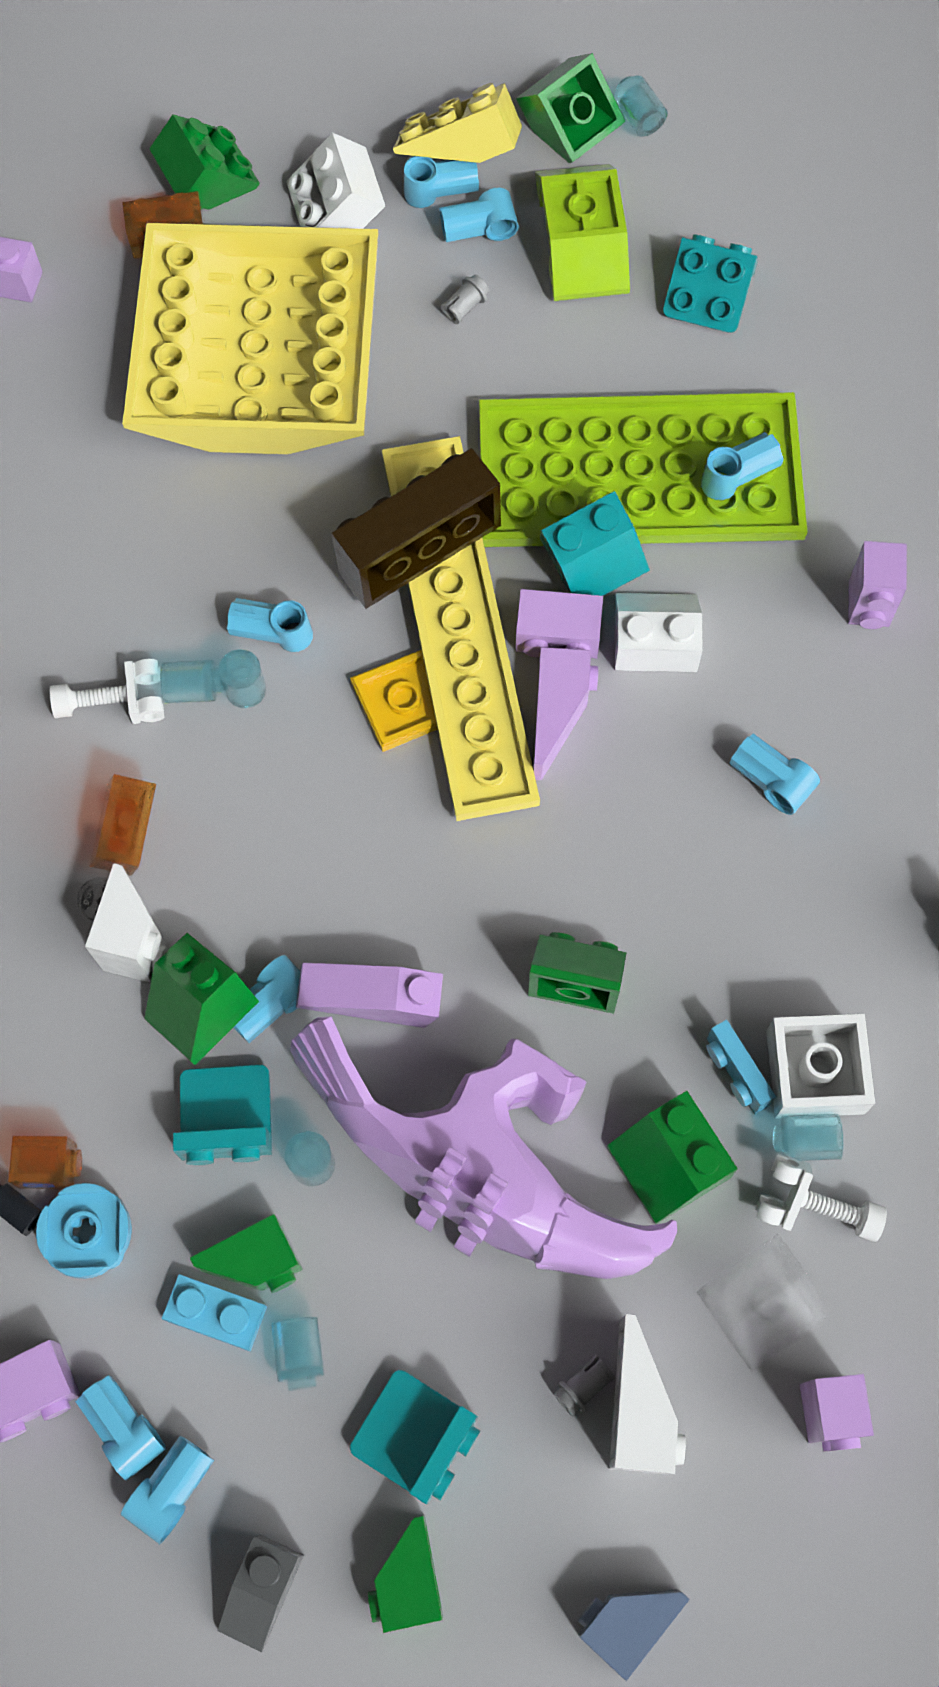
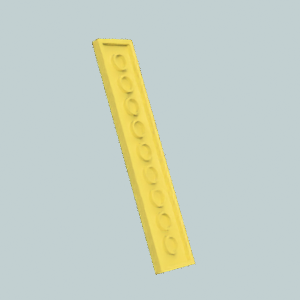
(467, 664)

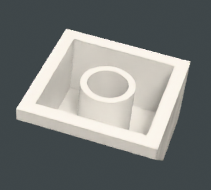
(657, 632)
(123, 932)

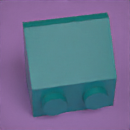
(595, 548)

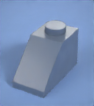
(629, 1626)

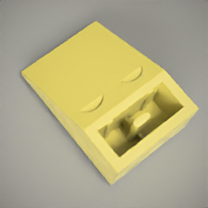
(464, 129)

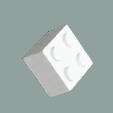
(820, 1065)

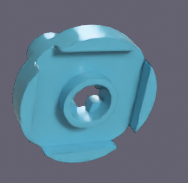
(65, 1212)

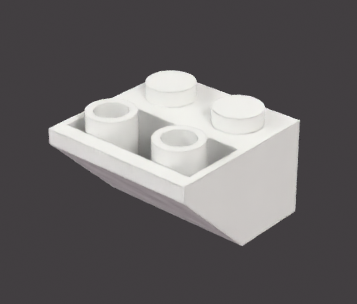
(336, 186)

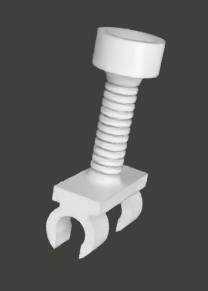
(145, 709)
(868, 1219)

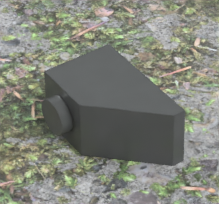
(259, 1592)

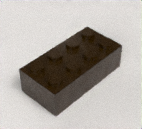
(417, 527)

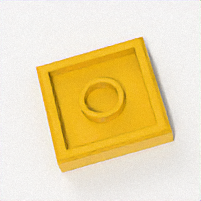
(397, 700)

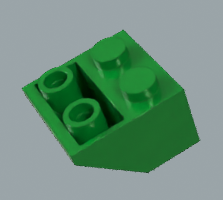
(203, 160)

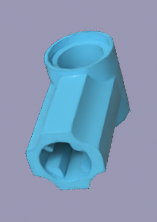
(430, 179)
(489, 216)
(740, 465)
(268, 623)
(783, 780)
(276, 994)
(127, 1437)
(160, 1500)

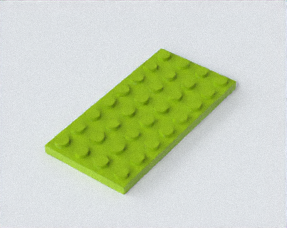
(650, 452)

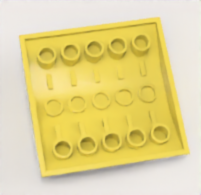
(252, 336)

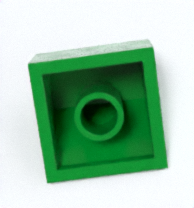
(571, 107)
(577, 972)
(195, 998)
(672, 1157)

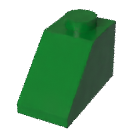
(253, 1257)
(407, 1583)

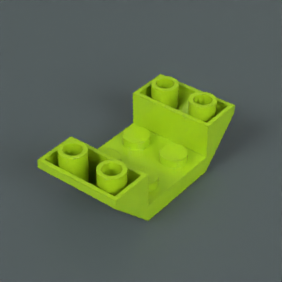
(585, 231)

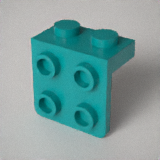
(710, 283)
(224, 1114)
(415, 1436)

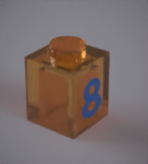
(44, 1162)

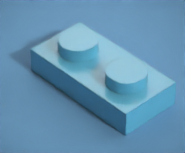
(729, 1052)
(214, 1312)

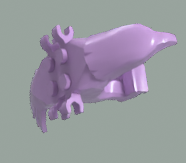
(476, 1166)

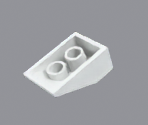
(643, 1418)

